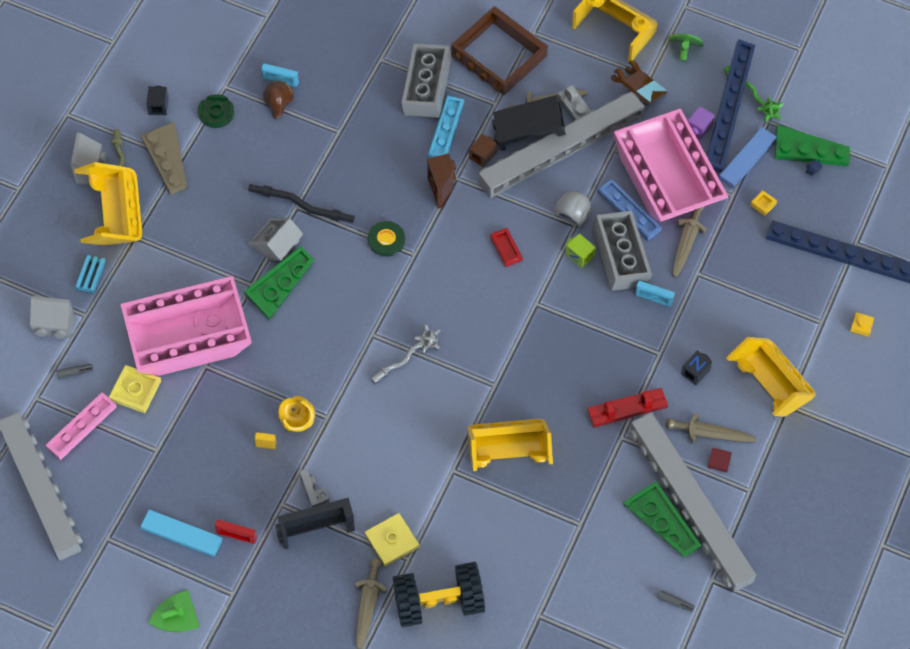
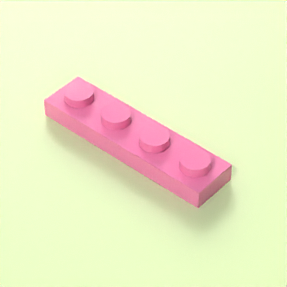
(81, 426)

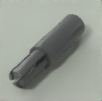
(73, 370)
(671, 599)

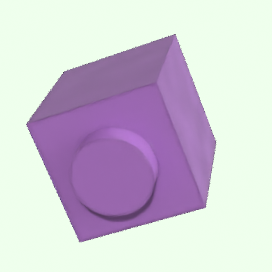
(701, 122)

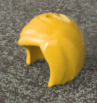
(299, 418)

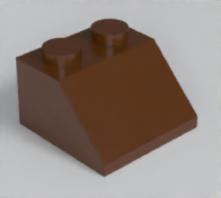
(441, 177)

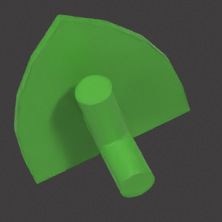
(685, 39)
(175, 614)

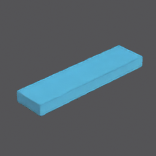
(446, 126)
(181, 533)

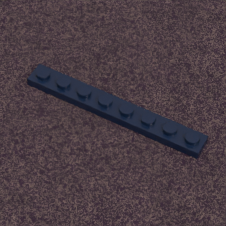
(730, 104)
(839, 251)

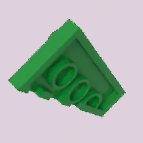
(804, 147)
(276, 285)
(660, 515)

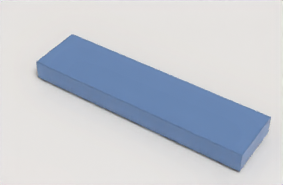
(747, 157)
(623, 202)

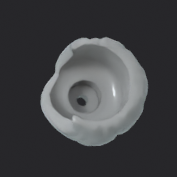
(574, 205)

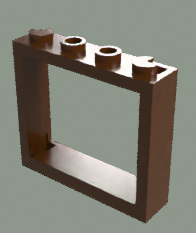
(513, 29)

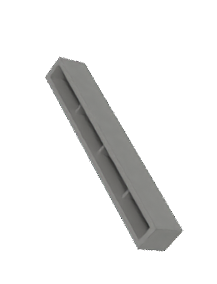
(39, 486)

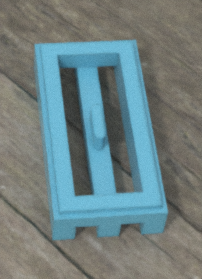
(275, 73)
(88, 260)
(655, 293)

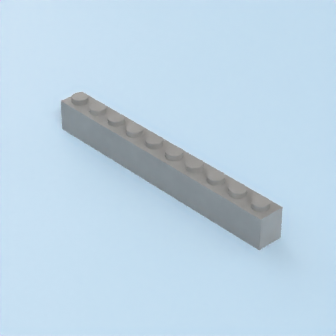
(555, 148)
(692, 502)

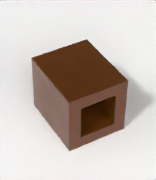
(483, 150)

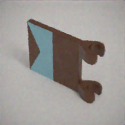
(639, 83)

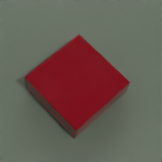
(719, 459)

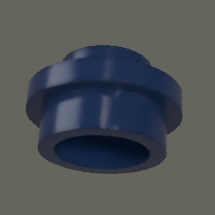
(813, 167)

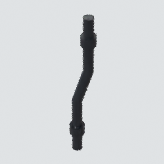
(335, 215)

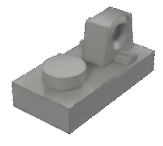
(573, 102)
(315, 497)

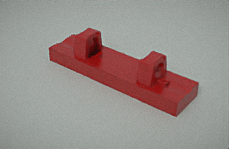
(627, 407)

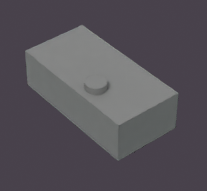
(426, 80)
(621, 250)

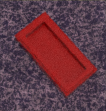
(506, 247)
(236, 531)

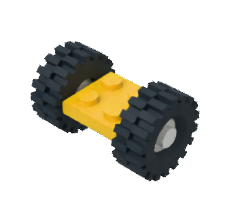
(468, 590)

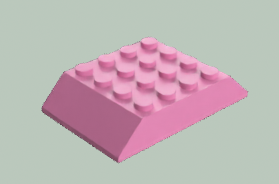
(668, 166)
(165, 333)

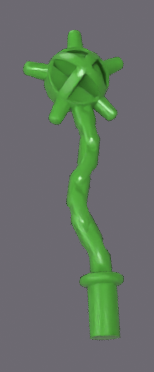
(770, 108)

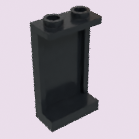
(528, 121)
(314, 519)

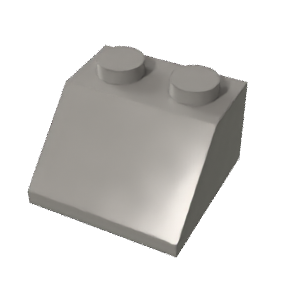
(84, 153)
(276, 238)
(51, 317)

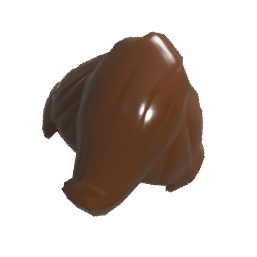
(277, 96)

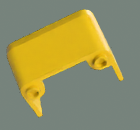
(620, 10)
(119, 203)
(774, 372)
(509, 440)

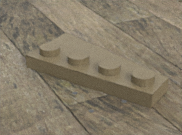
(166, 155)

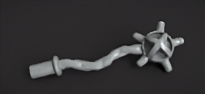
(427, 339)

